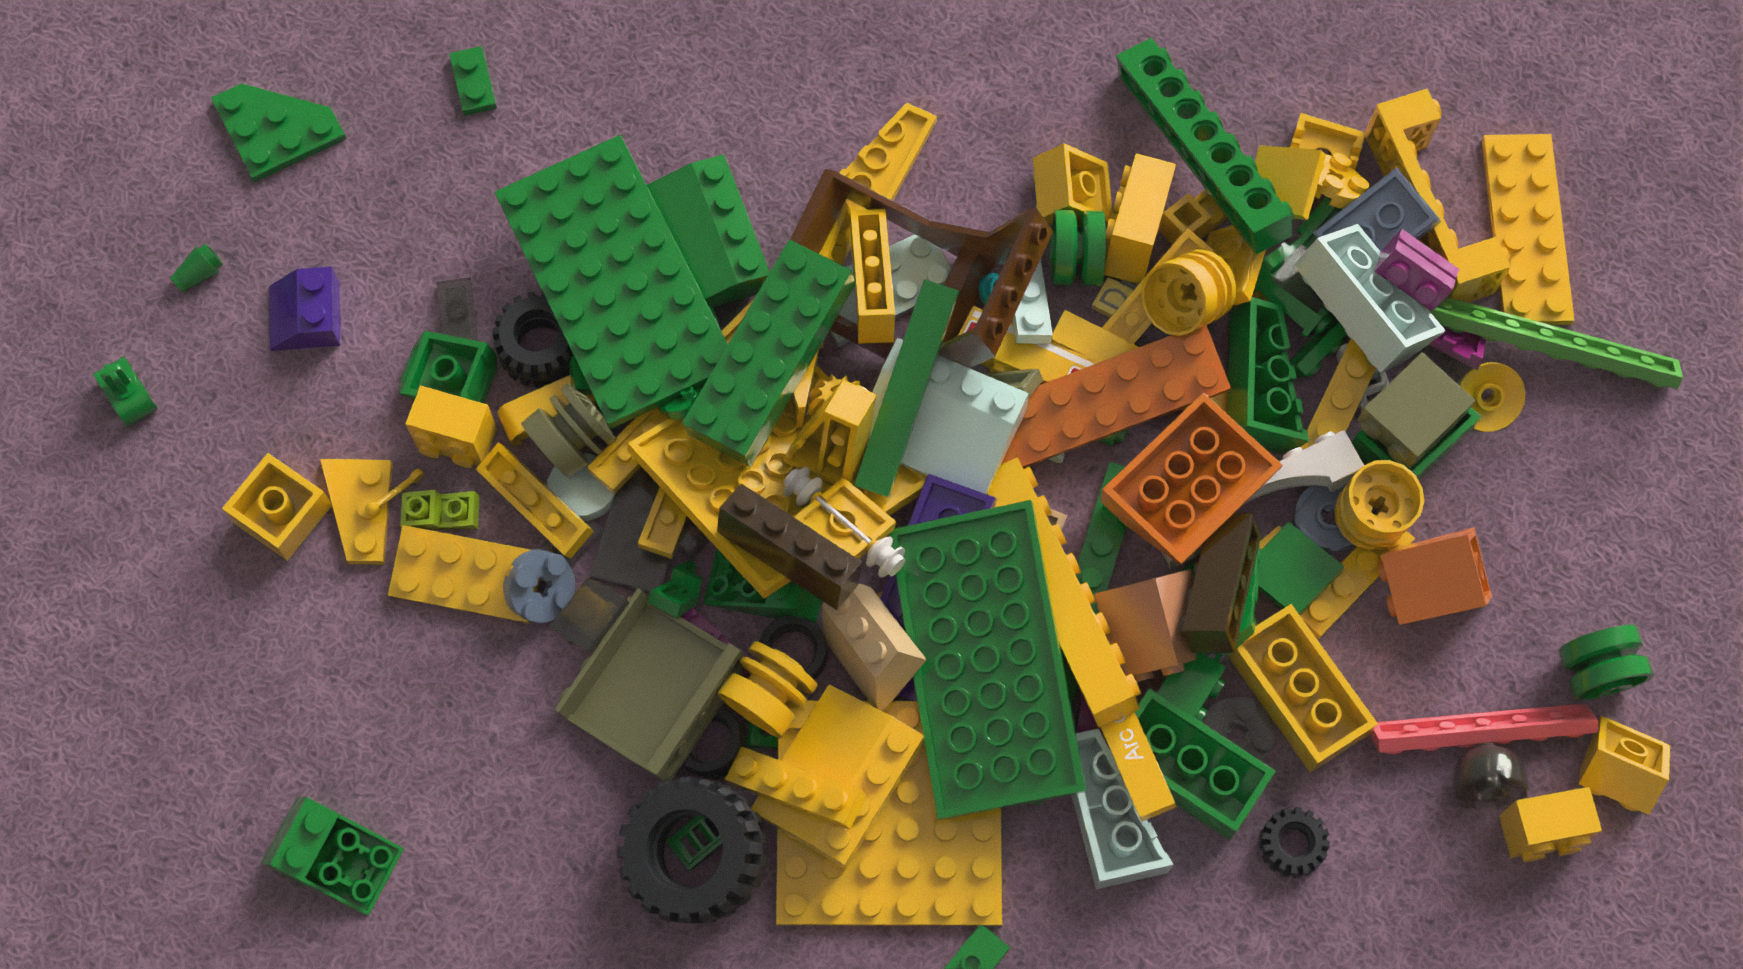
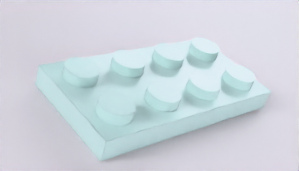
(910, 264)

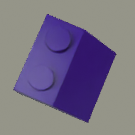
(305, 310)

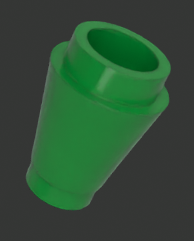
(196, 268)

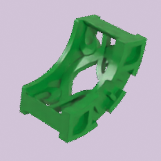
(1273, 262)

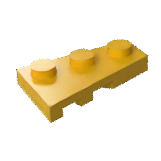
(351, 487)

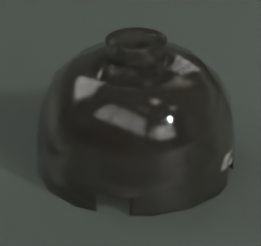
(1494, 774)

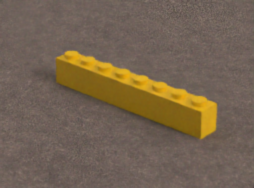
(1078, 628)

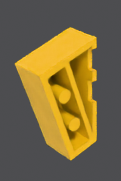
(835, 435)

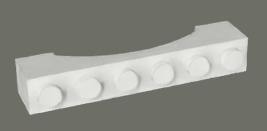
(1326, 463)

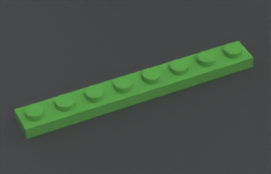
(1558, 342)

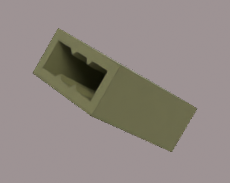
(1415, 411)

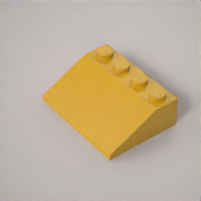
(855, 747)

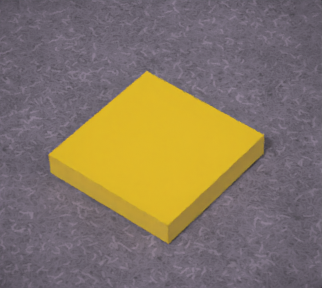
(1293, 175)

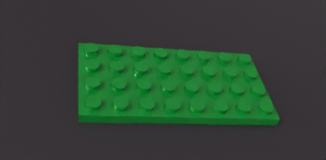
(614, 280)
(993, 665)

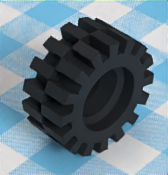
(1300, 821)

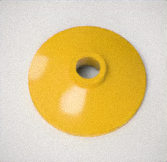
(1505, 399)

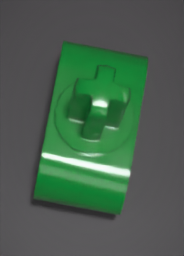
(125, 391)

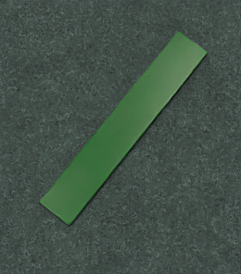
(906, 388)

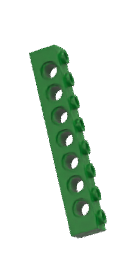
(1205, 146)

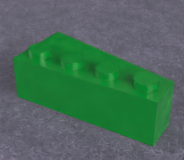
(1262, 378)

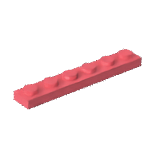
(1486, 727)

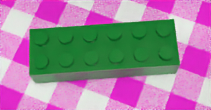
(769, 353)

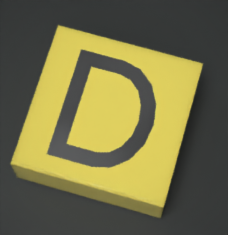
(1110, 297)

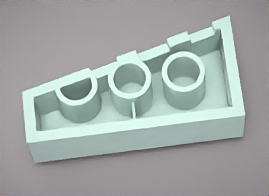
(1114, 837)

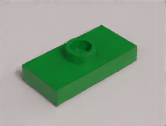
(980, 951)

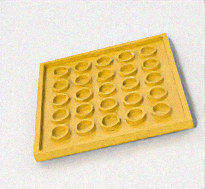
(704, 478)
(908, 864)

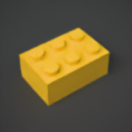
(1137, 217)

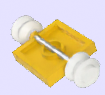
(846, 519)

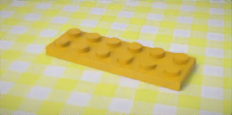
(1529, 225)

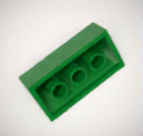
(1201, 767)

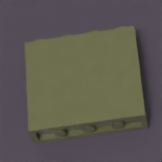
(651, 687)

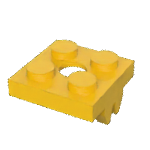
(1336, 138)

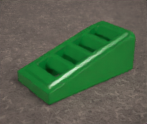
(703, 852)

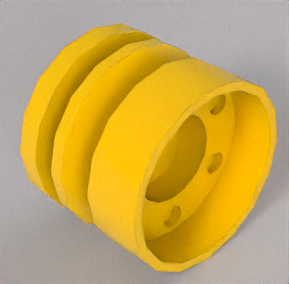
(1188, 292)
(1392, 492)
(768, 688)

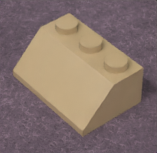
(871, 646)

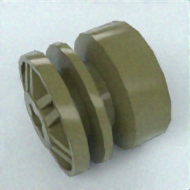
(569, 431)

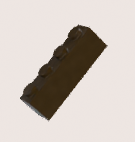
(789, 546)
(1221, 586)

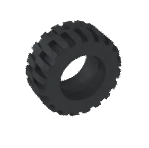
(645, 851)

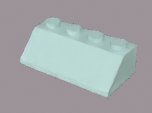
(1370, 308)

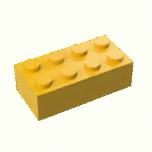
(1302, 689)

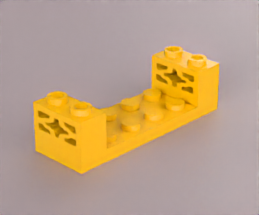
(1395, 136)

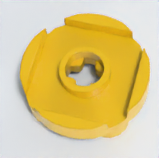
(1340, 181)

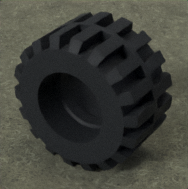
(525, 364)

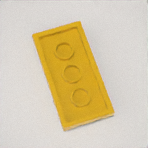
(453, 572)

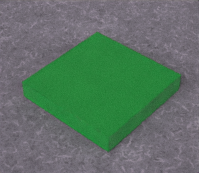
(1295, 569)

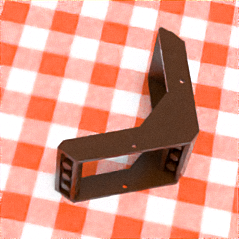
(1015, 243)

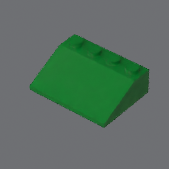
(712, 229)

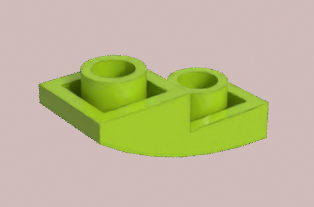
(440, 511)

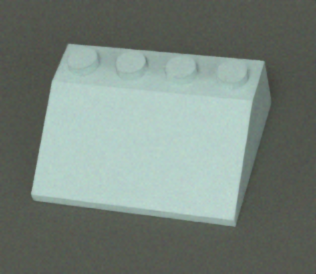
(960, 424)

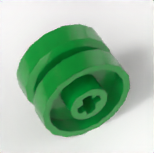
(1083, 248)
(1605, 662)

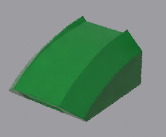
(450, 366)

